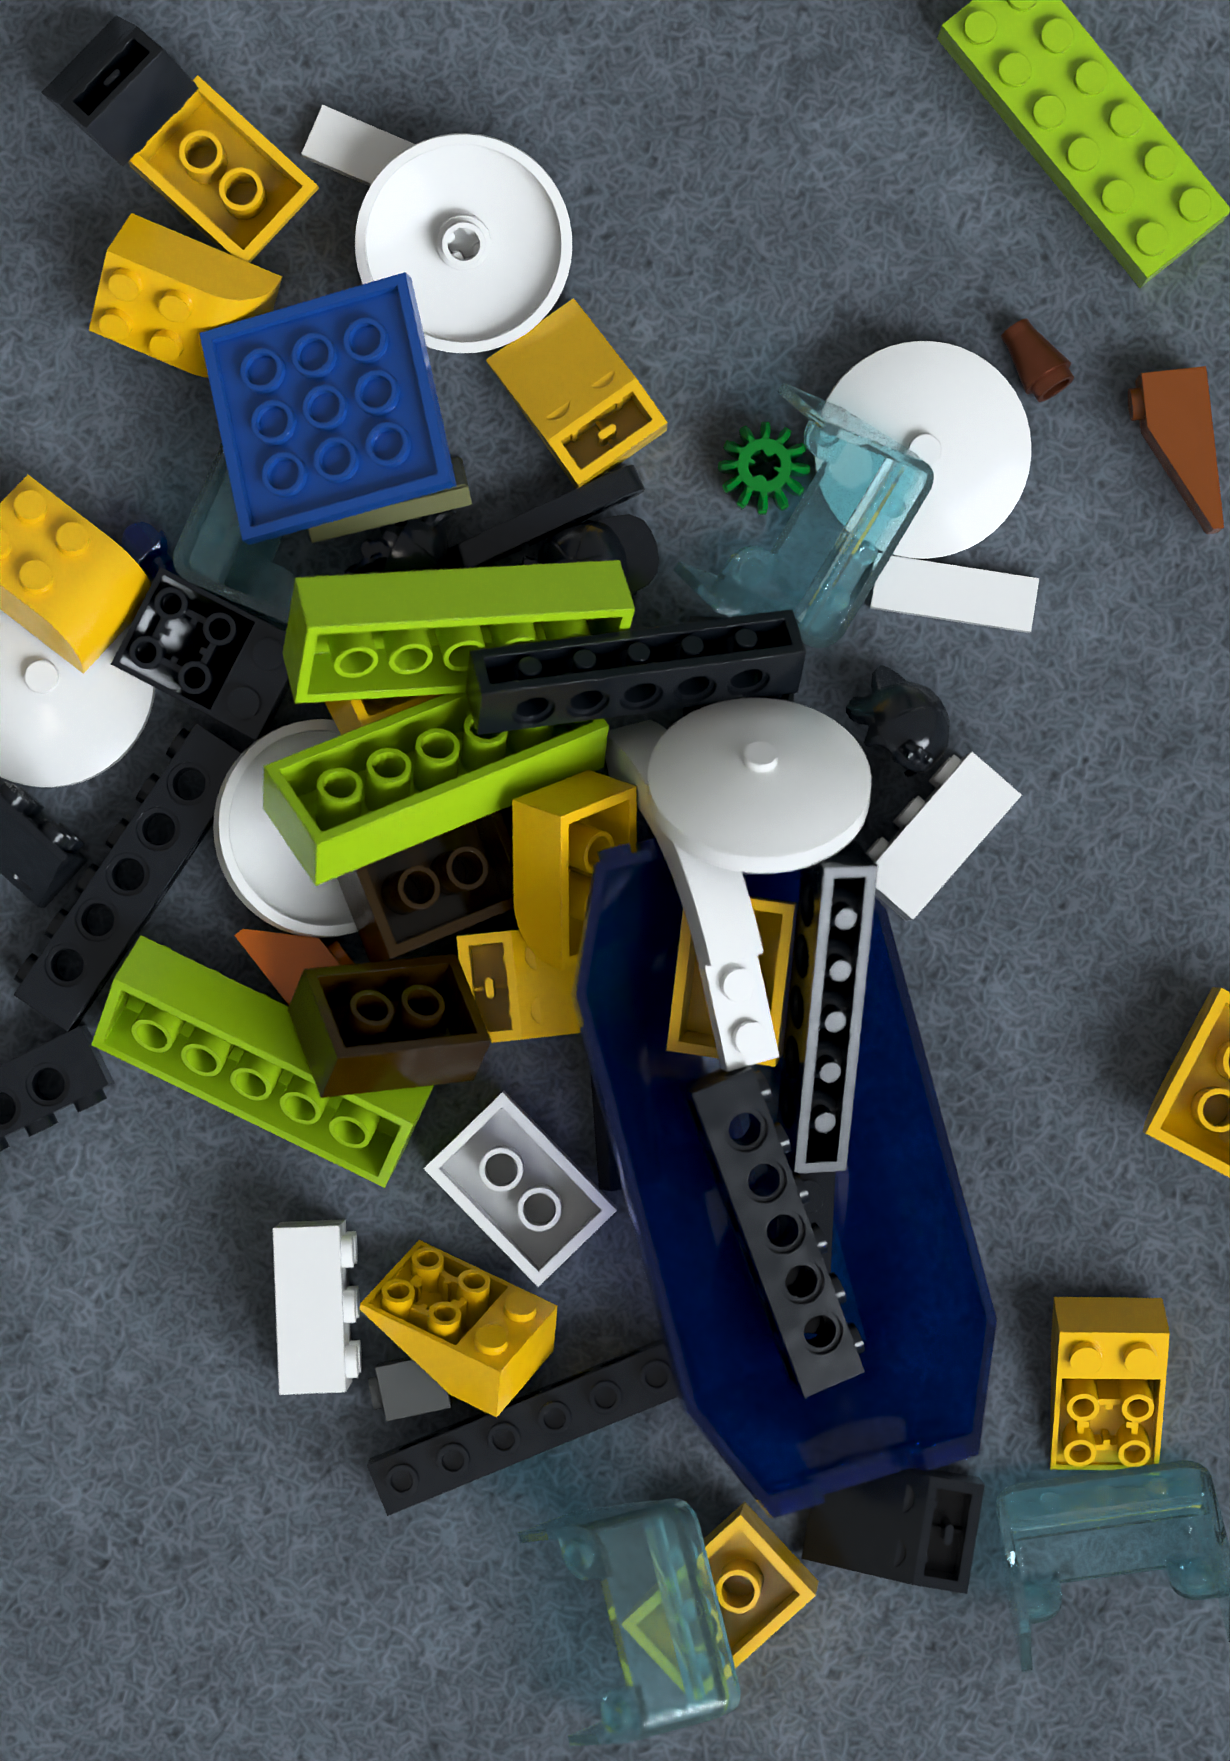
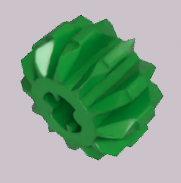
(758, 485)

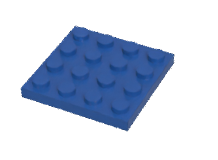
(327, 409)

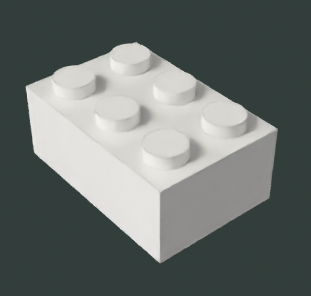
(939, 833)
(521, 1188)
(315, 1306)

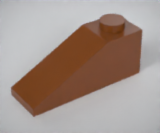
(1180, 432)

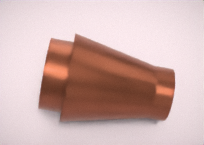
(1038, 363)

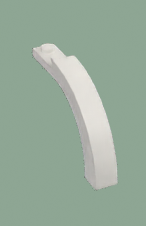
(717, 917)

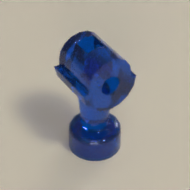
(148, 548)

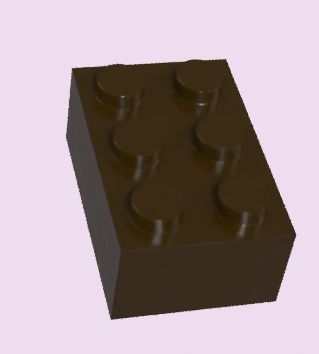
(432, 888)
(388, 1025)

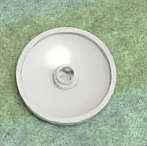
(474, 233)
(960, 422)
(62, 722)
(759, 785)
(256, 855)

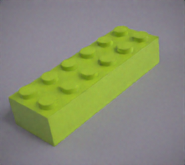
(1086, 129)
(418, 627)
(413, 781)
(246, 1059)

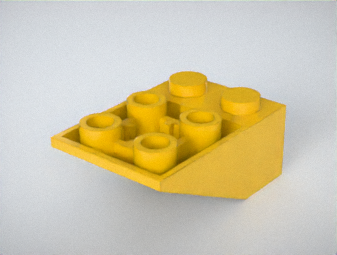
(578, 394)
(515, 988)
(463, 1325)
(1107, 1382)

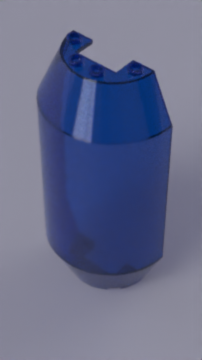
(897, 1217)

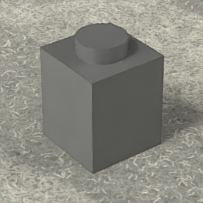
(406, 1390)

